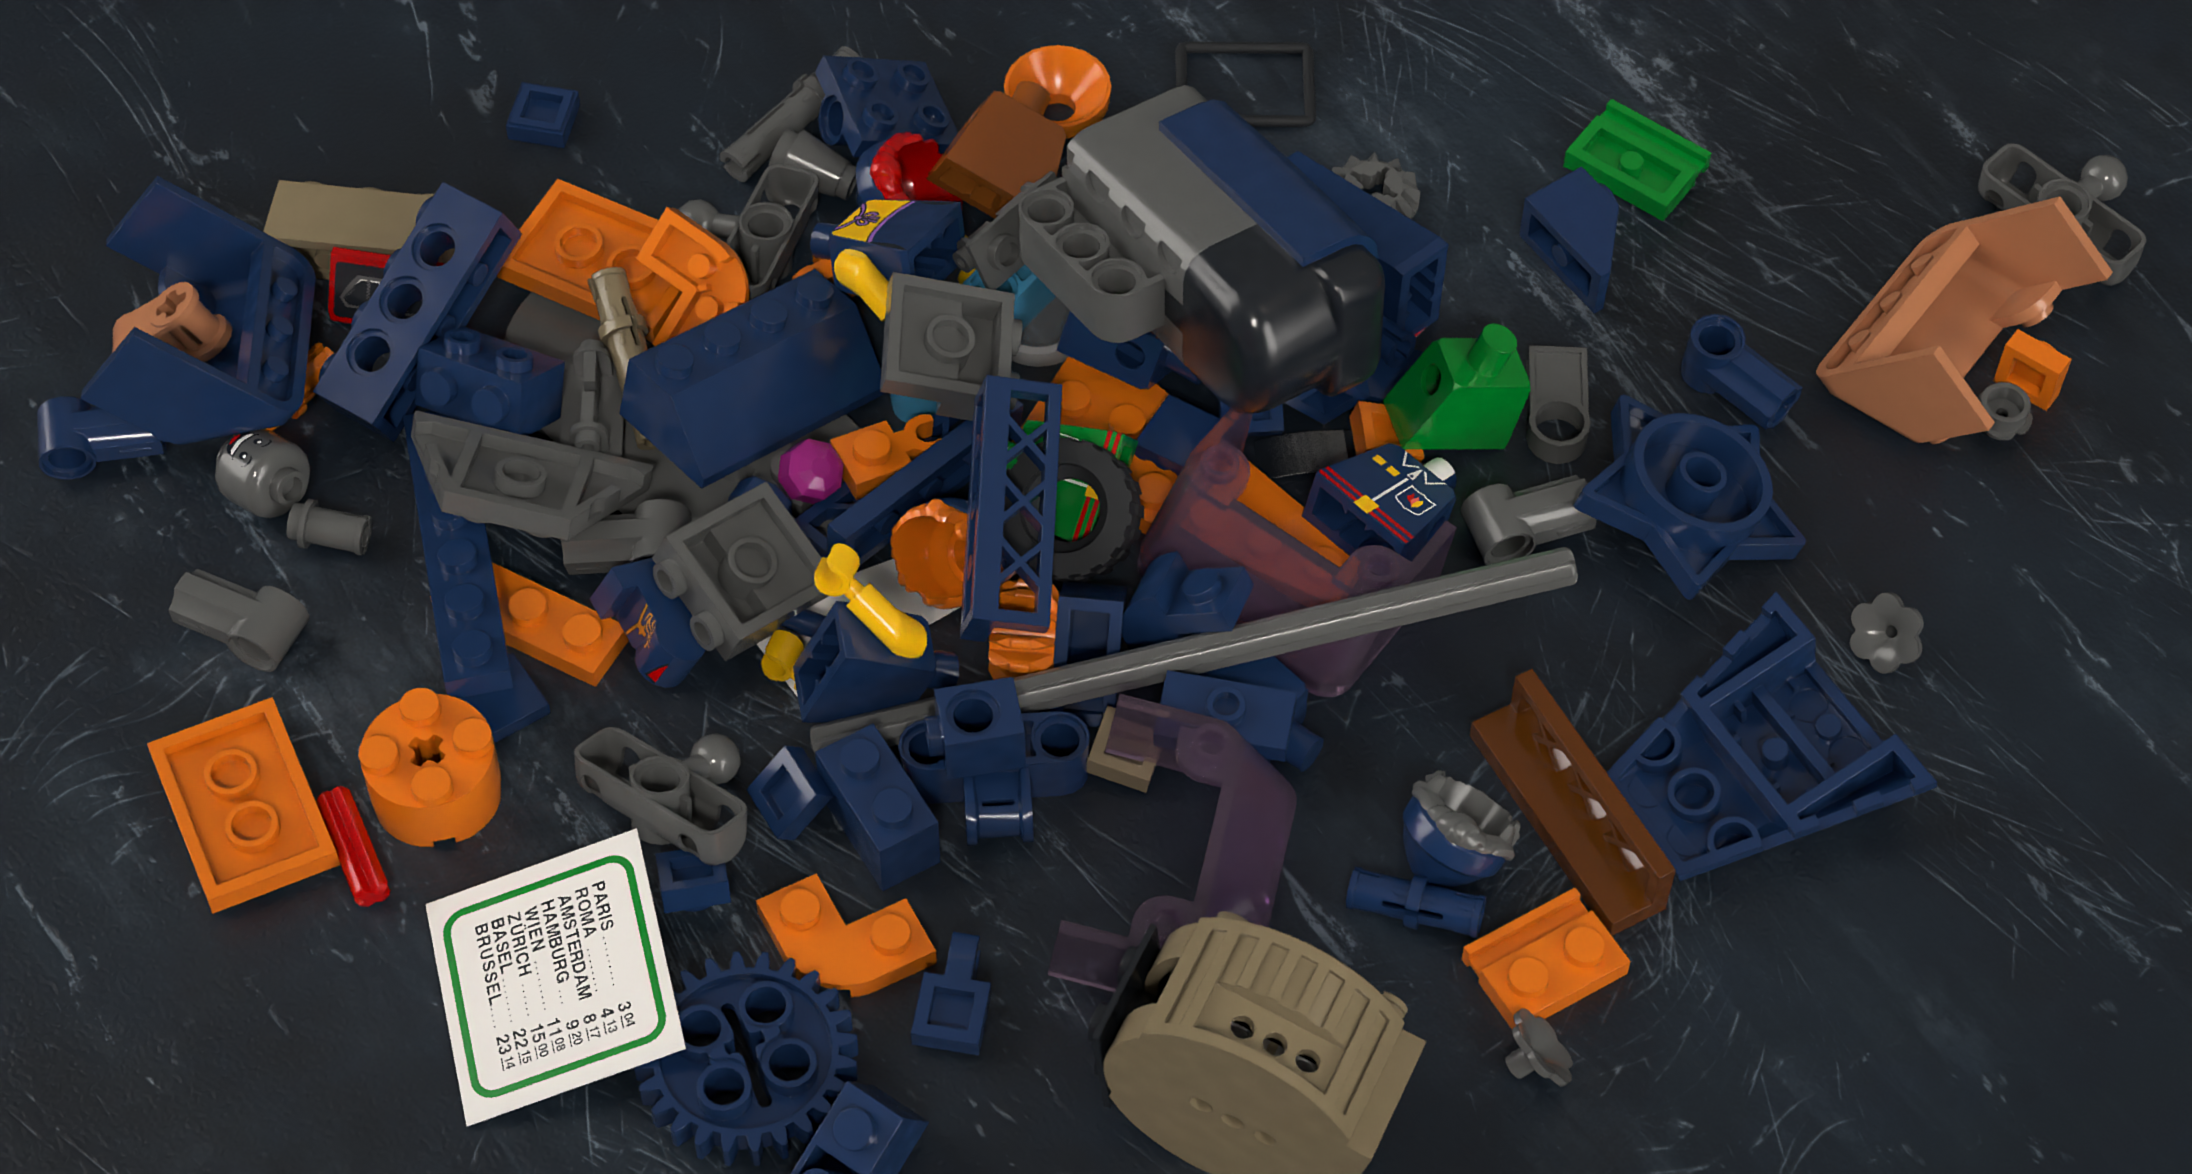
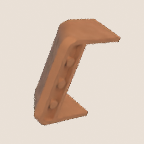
(1946, 307)

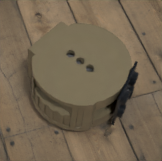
(1251, 1050)

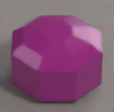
(810, 471)

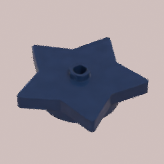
(1689, 493)

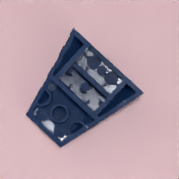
(1760, 753)

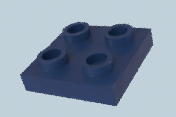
(878, 98)

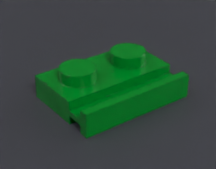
(1638, 159)

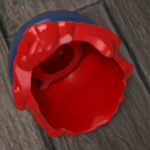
(900, 170)

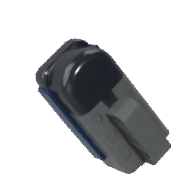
(1215, 246)

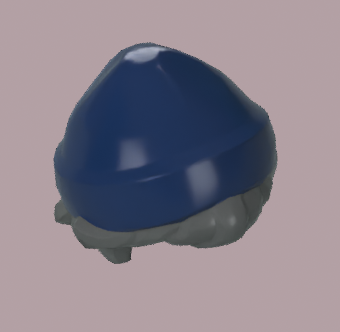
(1456, 832)

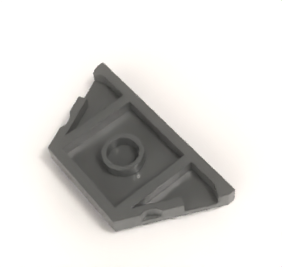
(522, 478)

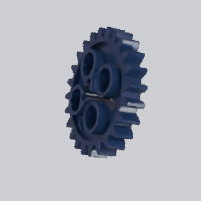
(805, 1037)

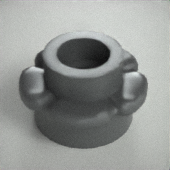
(2012, 403)

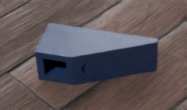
(862, 1134)

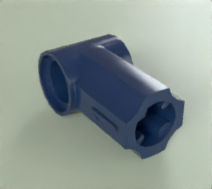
(1736, 371)
(79, 435)

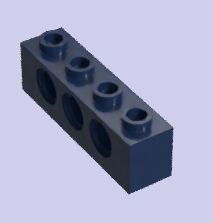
(449, 296)

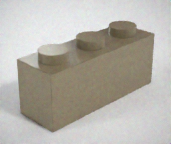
(328, 216)

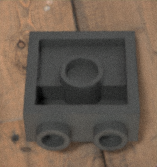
(946, 341)
(739, 571)

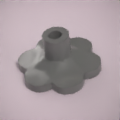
(1877, 636)
(1538, 1050)

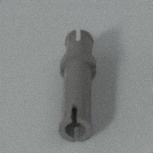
(791, 113)

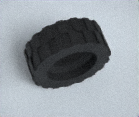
(1118, 516)

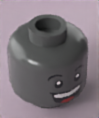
(259, 470)

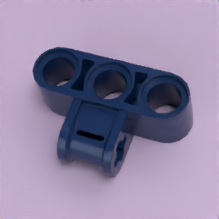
(1002, 800)

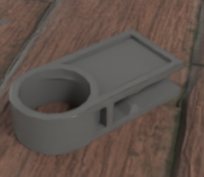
(1557, 392)

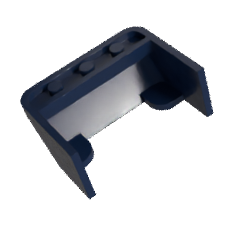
(238, 274)

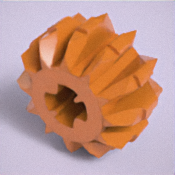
(1017, 651)

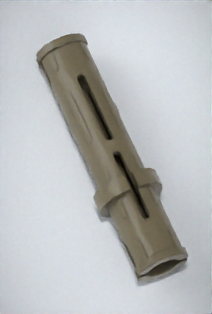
(621, 325)

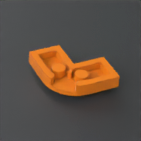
(699, 266)
(849, 956)

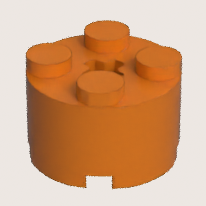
(431, 768)

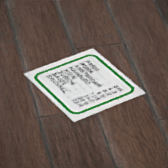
(553, 977)

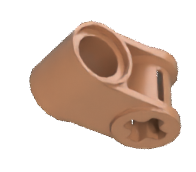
(178, 323)

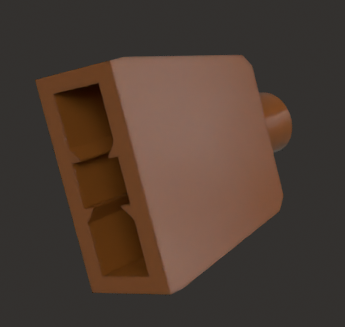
(1001, 149)

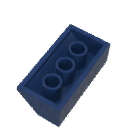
(752, 378)

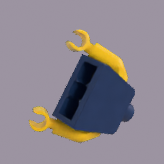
(861, 653)

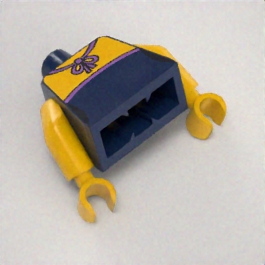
(890, 238)

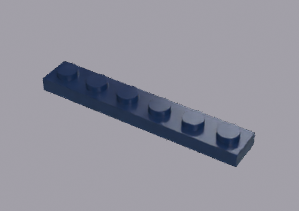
(461, 591)

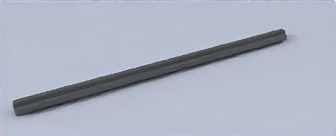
(1248, 640)

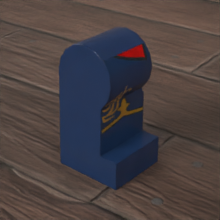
(651, 622)

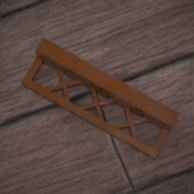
(1574, 806)

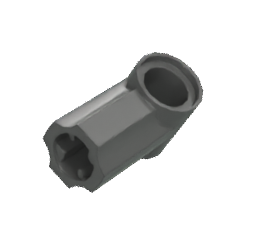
(1513, 523)
(624, 537)
(252, 624)

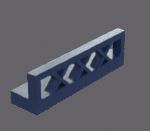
(986, 507)
(869, 521)

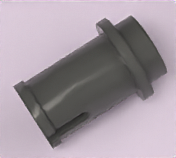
(328, 527)

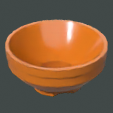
(1070, 78)

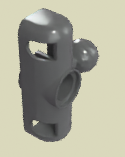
(2100, 180)
(764, 231)
(669, 796)

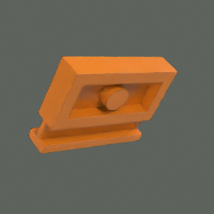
(1546, 959)

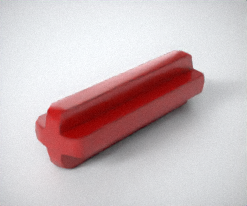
(353, 846)

